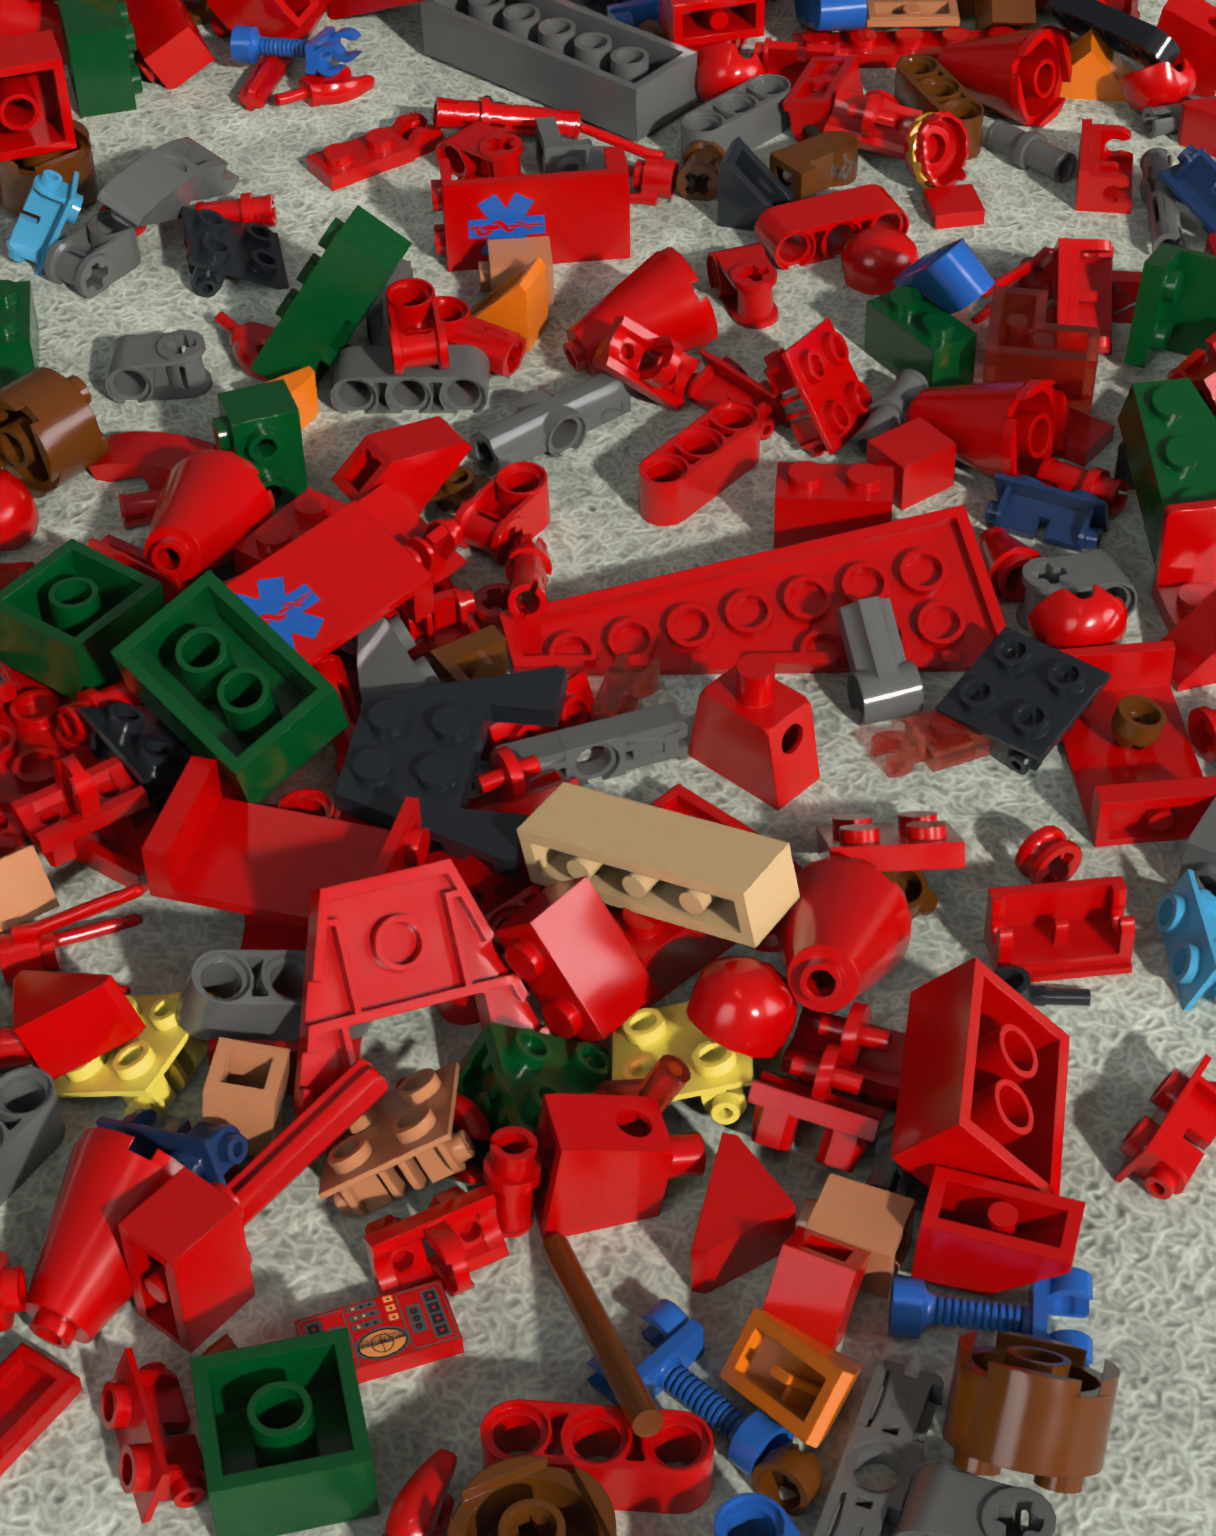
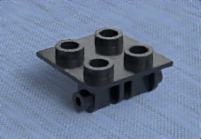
(232, 249)
(1023, 696)
(143, 745)

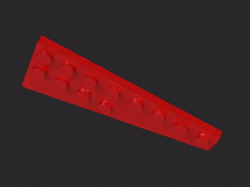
(780, 606)

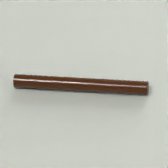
(602, 1337)

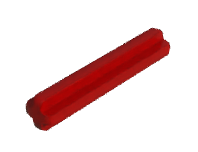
(307, 1137)

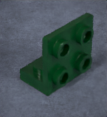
(1173, 304)
(515, 1067)

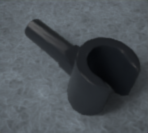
(1040, 995)

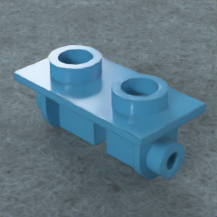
(54, 204)
(1189, 935)

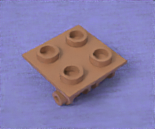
(396, 1140)

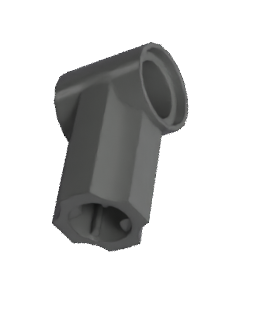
(879, 676)

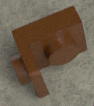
(471, 656)

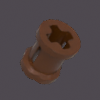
(698, 166)

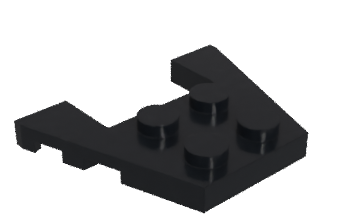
(430, 748)

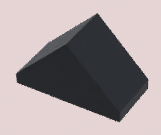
(746, 188)

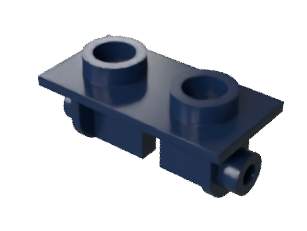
(1193, 184)
(1072, 516)
(204, 1149)

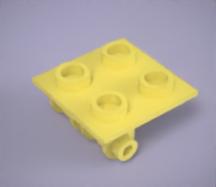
(144, 1067)
(715, 1071)

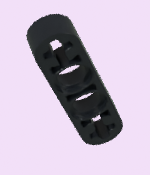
(1119, 30)

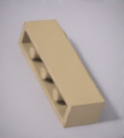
(662, 863)

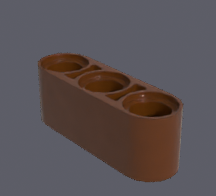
(929, 87)

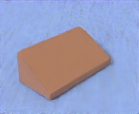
(919, 14)

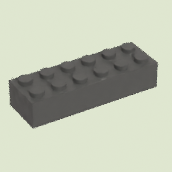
(566, 59)

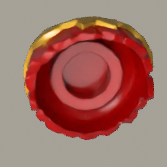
(936, 149)

